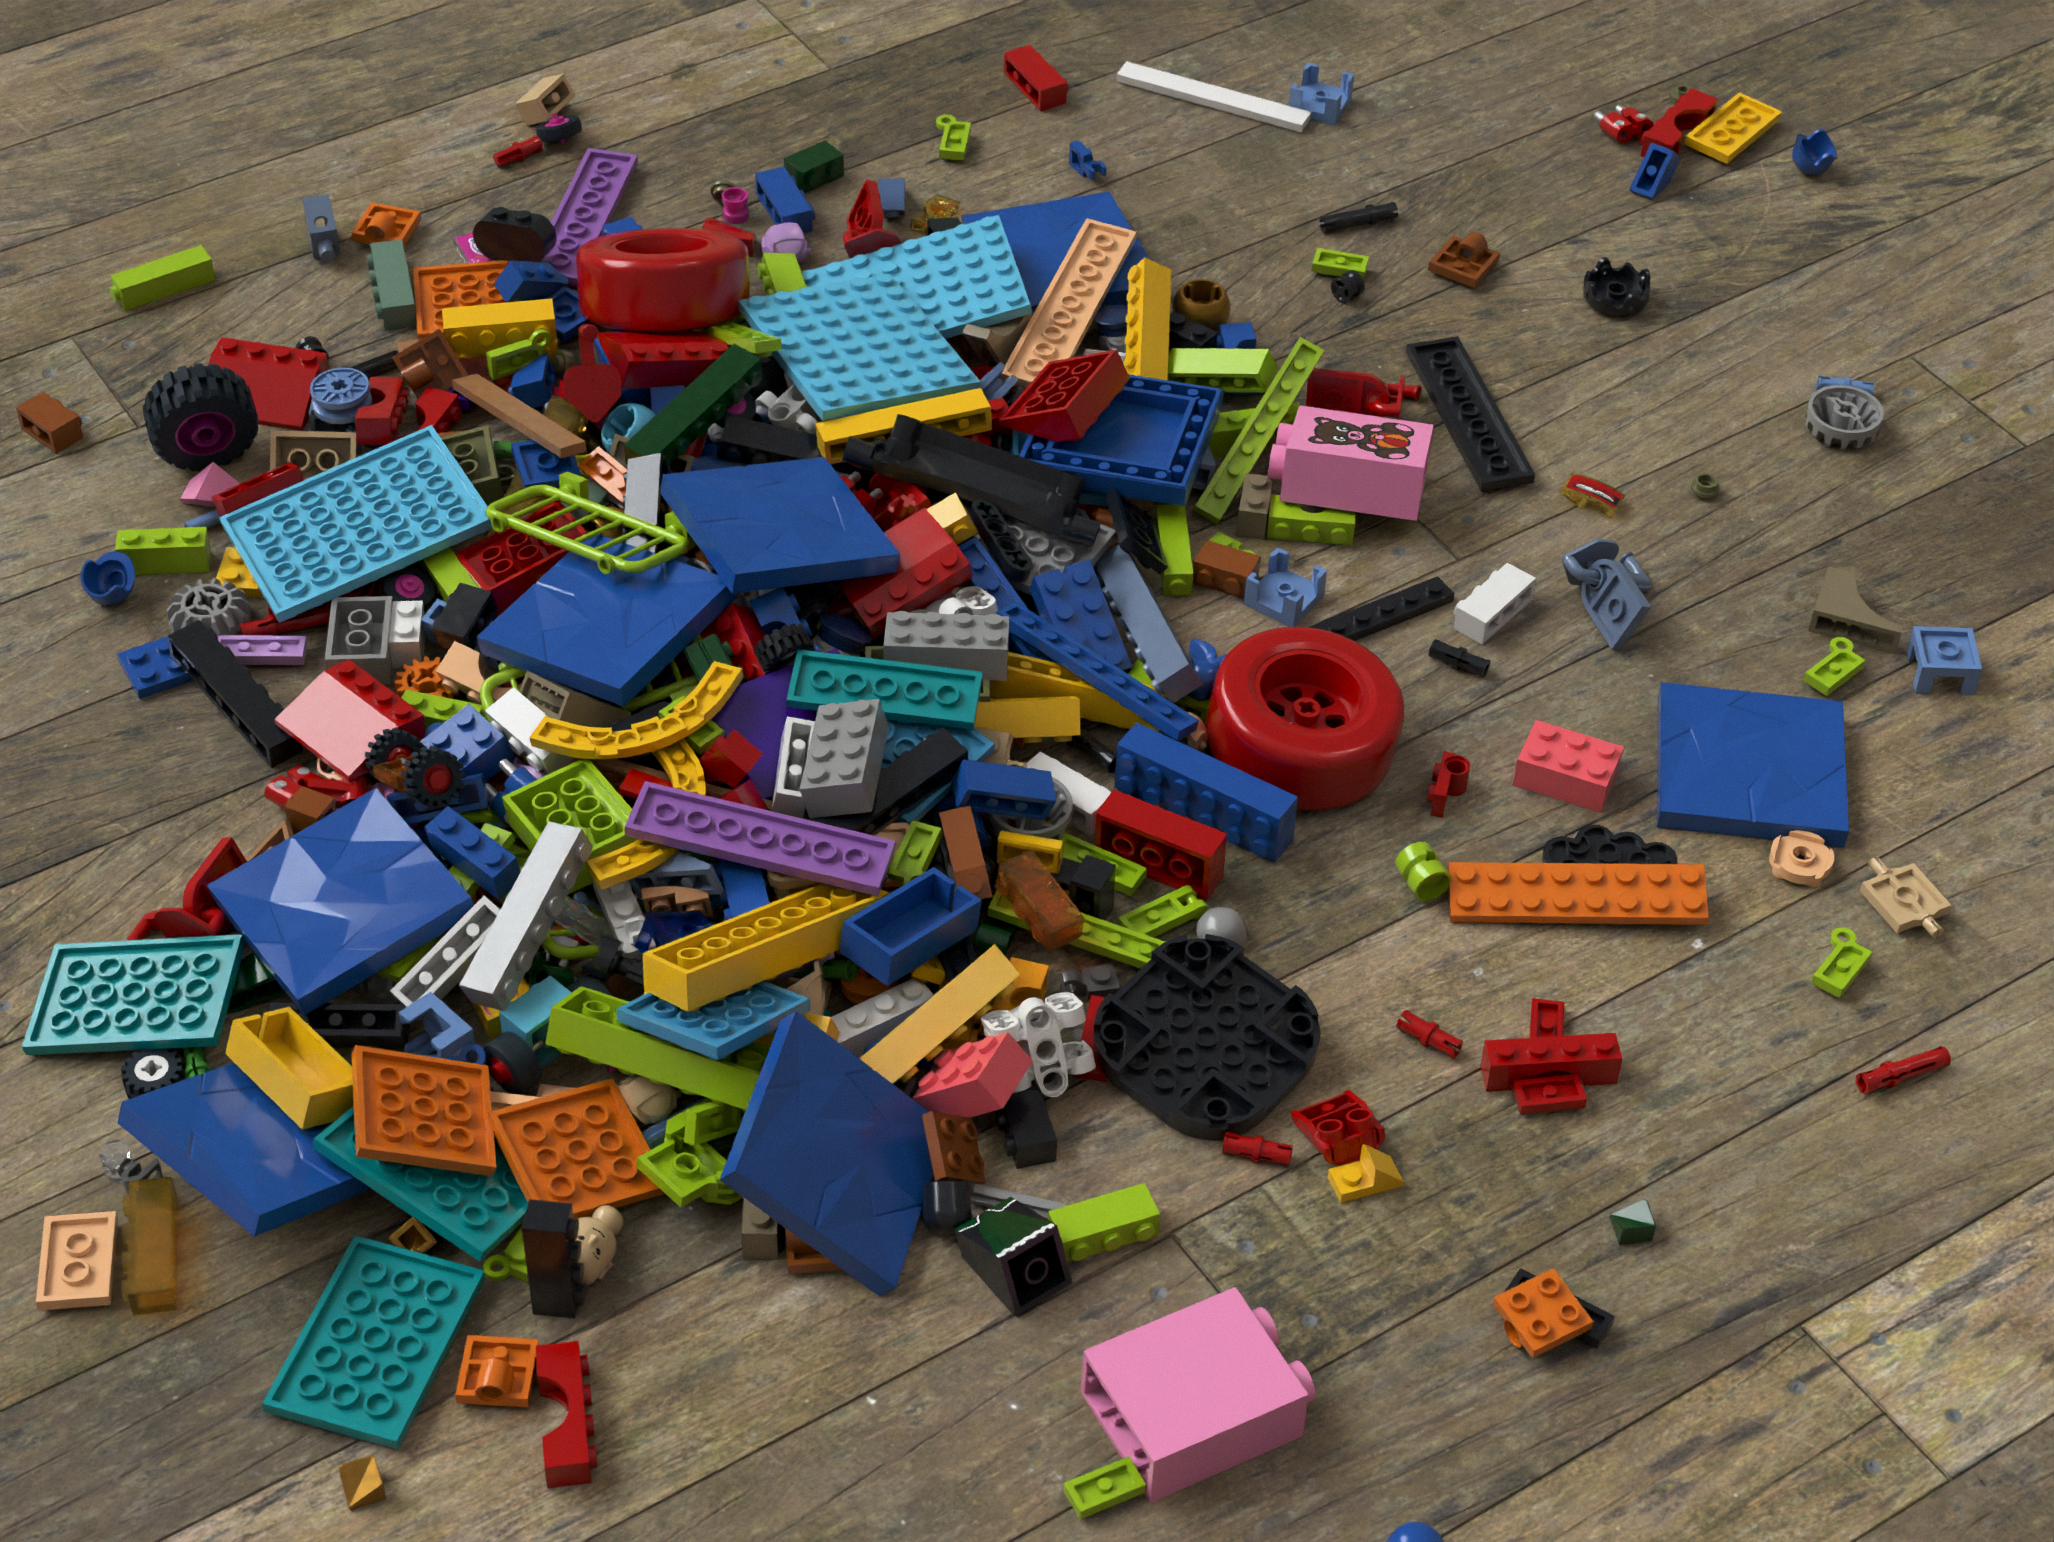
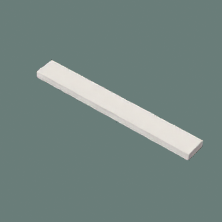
(1213, 96)

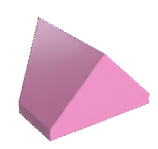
(207, 484)

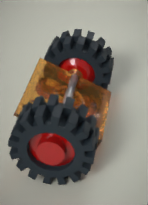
(410, 767)

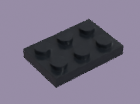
(1136, 532)

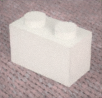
(406, 633)

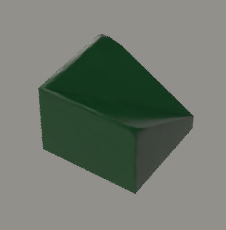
(1633, 1223)

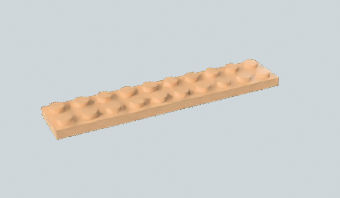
(1070, 300)

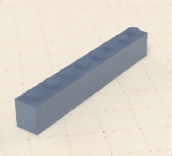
(1146, 625)

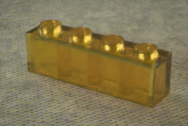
(151, 1246)

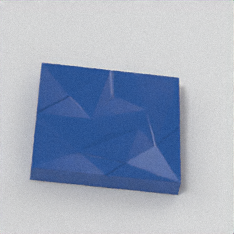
(1044, 233)
(1142, 443)
(779, 524)
(609, 628)
(1750, 763)
(340, 900)
(238, 1148)
(833, 1154)

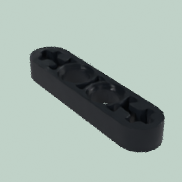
(1004, 539)

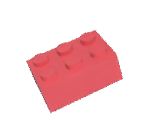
(1568, 766)
(974, 1077)

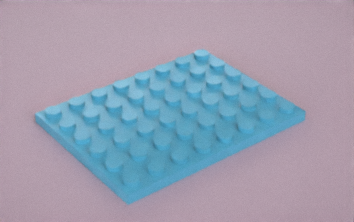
(950, 275)
(858, 346)
(356, 523)

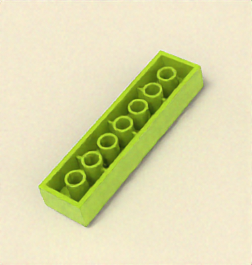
(589, 1027)

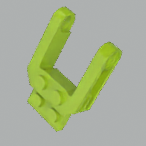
(686, 1170)

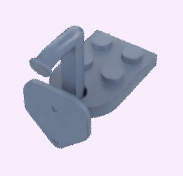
(1608, 590)

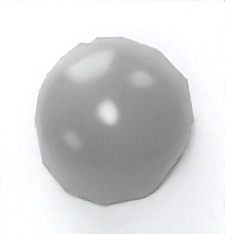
(1223, 923)

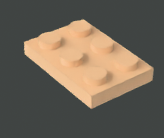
(77, 1260)

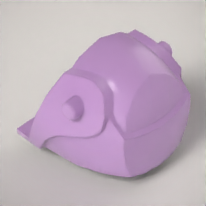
(786, 239)

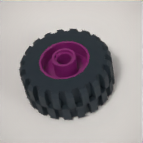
(200, 416)

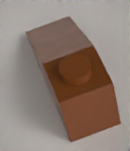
(965, 851)

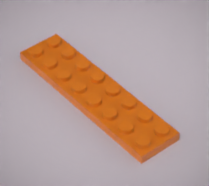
(1578, 893)

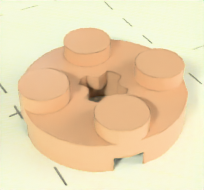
(1788, 866)

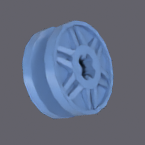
(993, 386)
(340, 394)

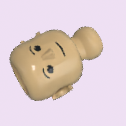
(598, 1241)

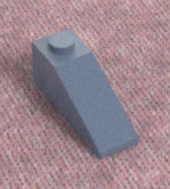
(680, 871)

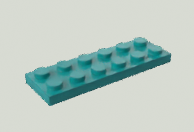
(905, 689)

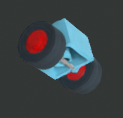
(521, 1049)

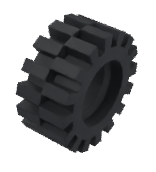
(781, 647)

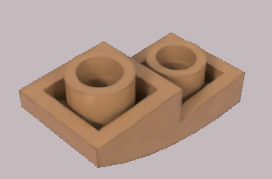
(676, 900)

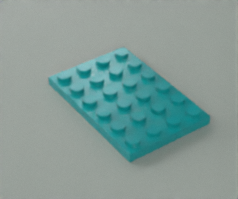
(134, 995)
(460, 1206)
(374, 1342)

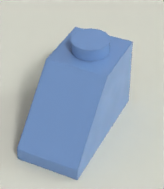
(892, 196)

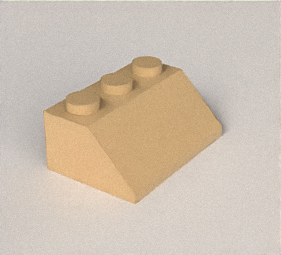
(312, 450)

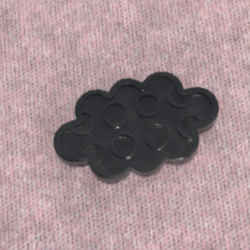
(1600, 845)

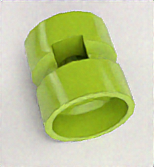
(1423, 871)

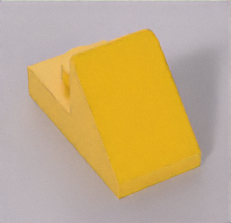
(1365, 1177)

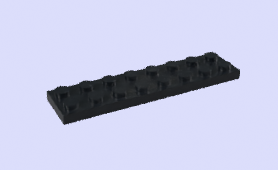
(1470, 414)

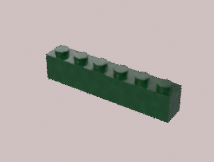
(697, 406)

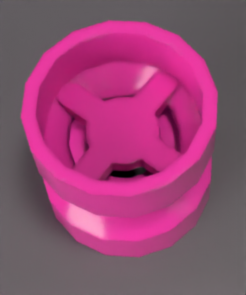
(735, 205)

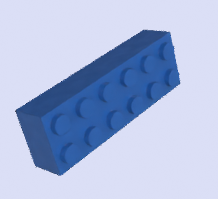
(1206, 791)

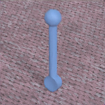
(581, 898)

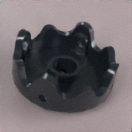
(1605, 280)

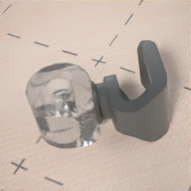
(120, 1167)

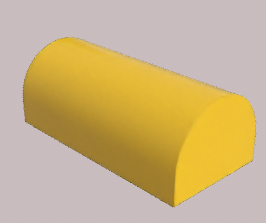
(1047, 850)

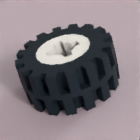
(151, 1071)

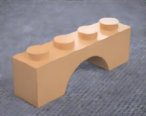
(465, 672)

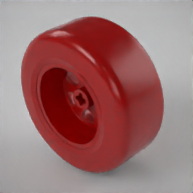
(662, 279)
(1310, 679)

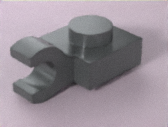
(1092, 980)

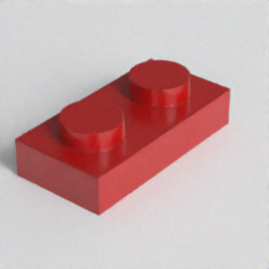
(1549, 1094)

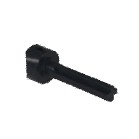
(610, 961)

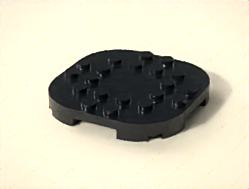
(1206, 1037)

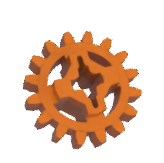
(423, 679)

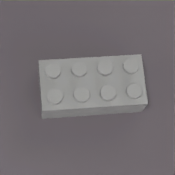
(949, 641)
(844, 758)

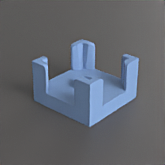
(1322, 100)
(1284, 593)
(1944, 654)
(443, 1029)

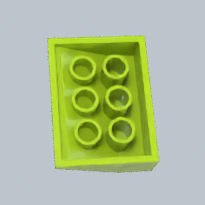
(572, 797)

